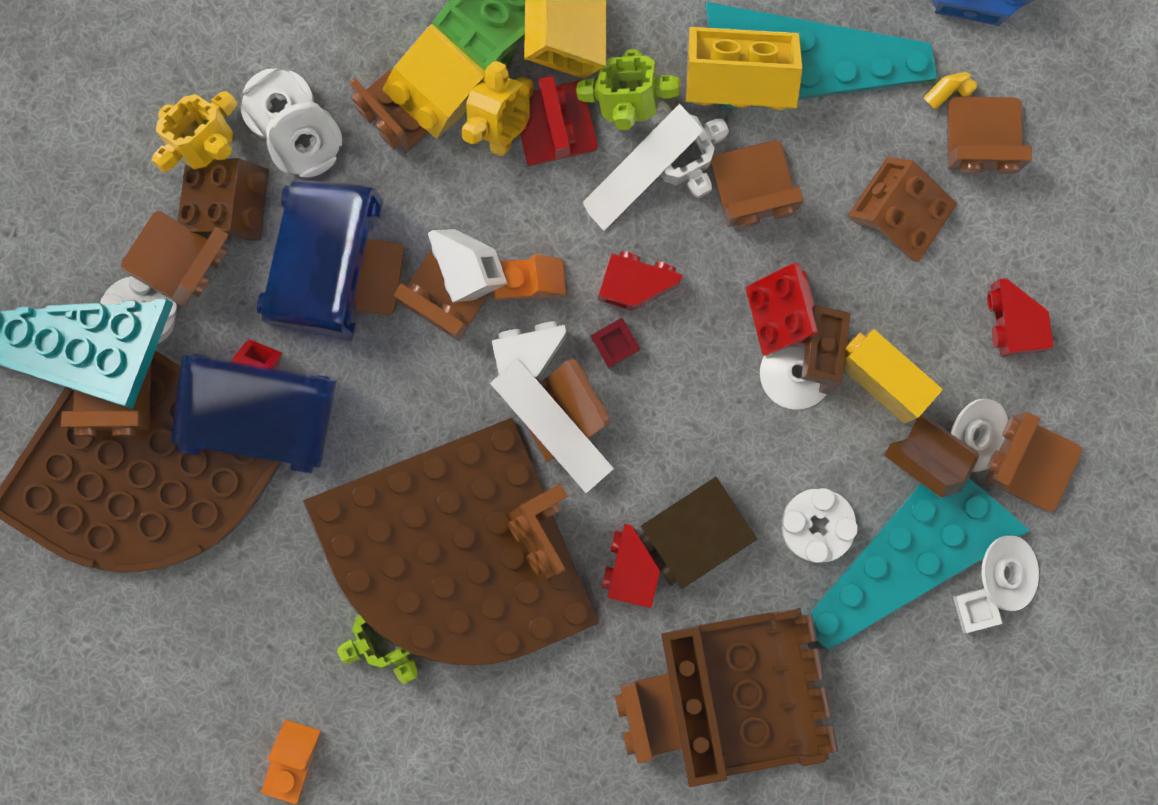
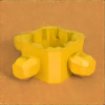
(497, 109)
(210, 139)

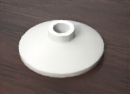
(782, 385)
(981, 428)
(1010, 573)

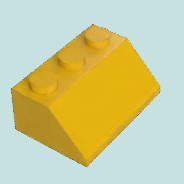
(743, 68)

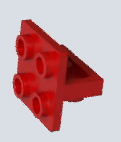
(557, 124)
(782, 309)

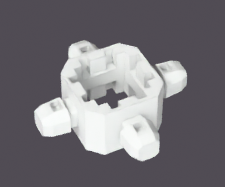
(714, 132)

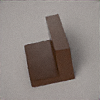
(826, 351)
(934, 457)

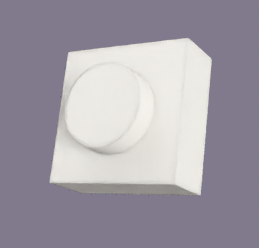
(976, 611)

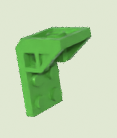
(484, 28)

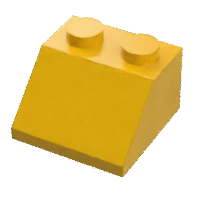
(433, 81)

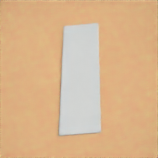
(642, 167)
(552, 425)

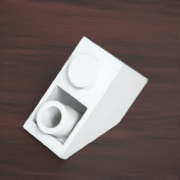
(466, 264)
(532, 348)

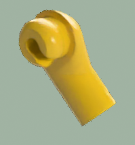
(948, 85)

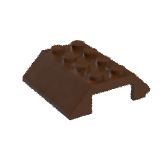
(748, 695)

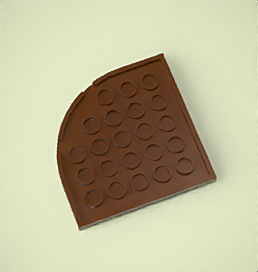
(129, 497)
(433, 556)

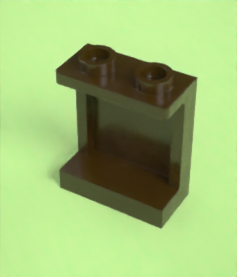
(696, 534)

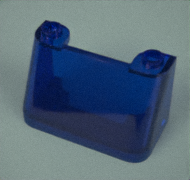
(319, 257)
(252, 411)

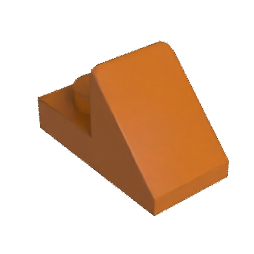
(532, 278)
(290, 761)

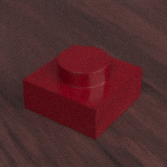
(615, 343)

